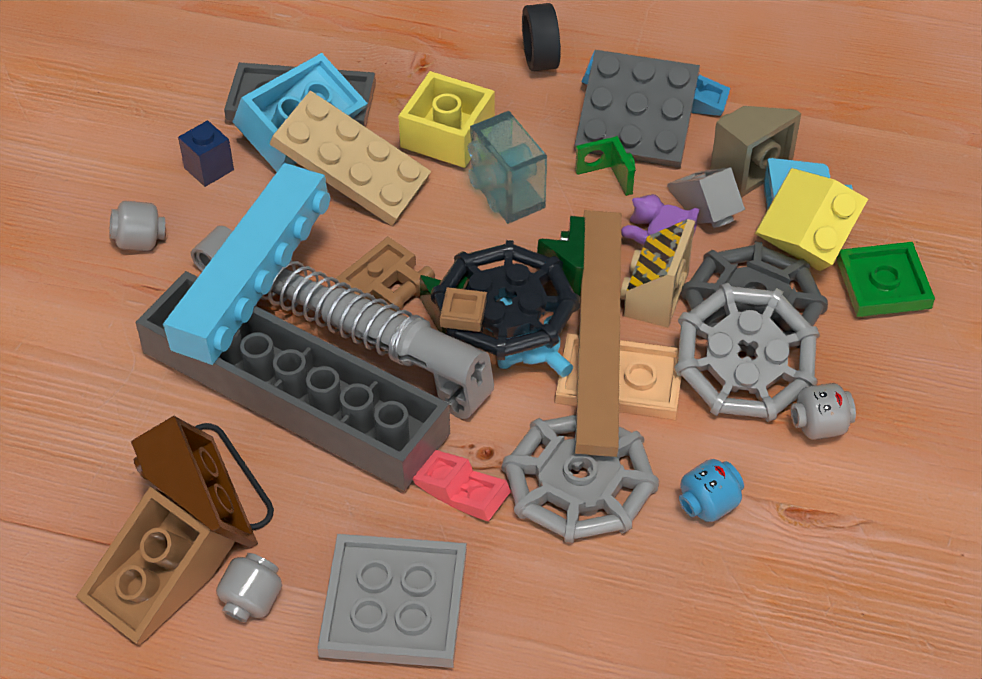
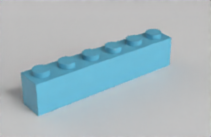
(247, 264)

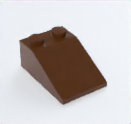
(193, 474)

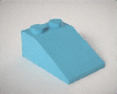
(268, 106)

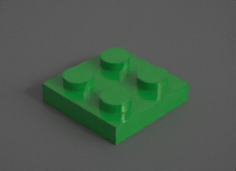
(885, 279)

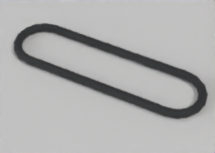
(254, 482)

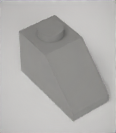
(712, 193)

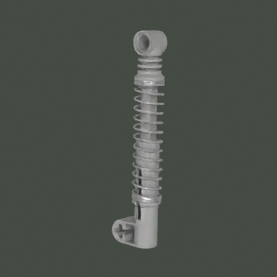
(459, 370)

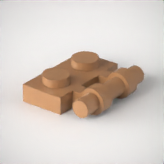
(381, 269)

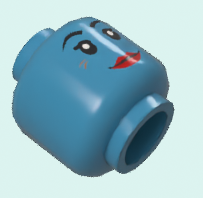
(711, 490)

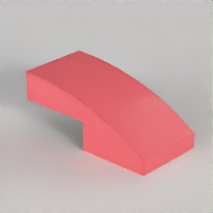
(456, 484)

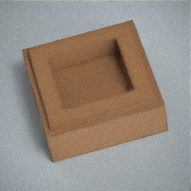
(463, 309)

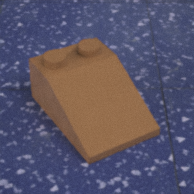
(153, 566)

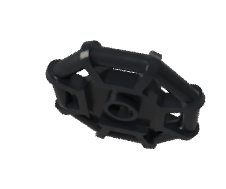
(527, 297)

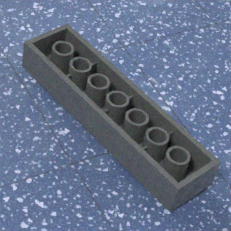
(312, 390)

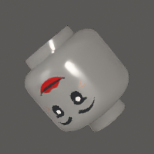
(823, 411)

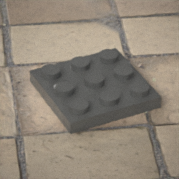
(641, 103)

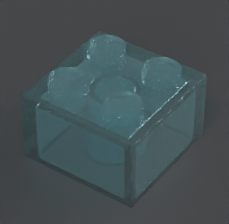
(507, 167)

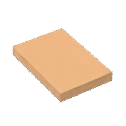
(645, 378)

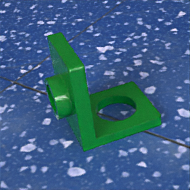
(613, 156)

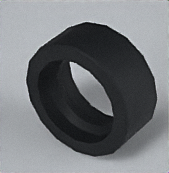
(541, 37)

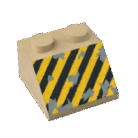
(659, 274)

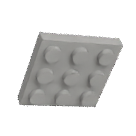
(393, 601)

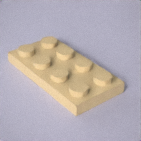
(350, 157)

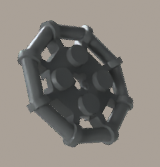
(764, 271)

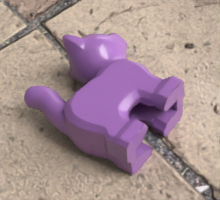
(652, 211)

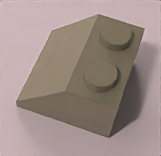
(751, 137)

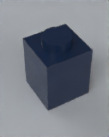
(206, 153)

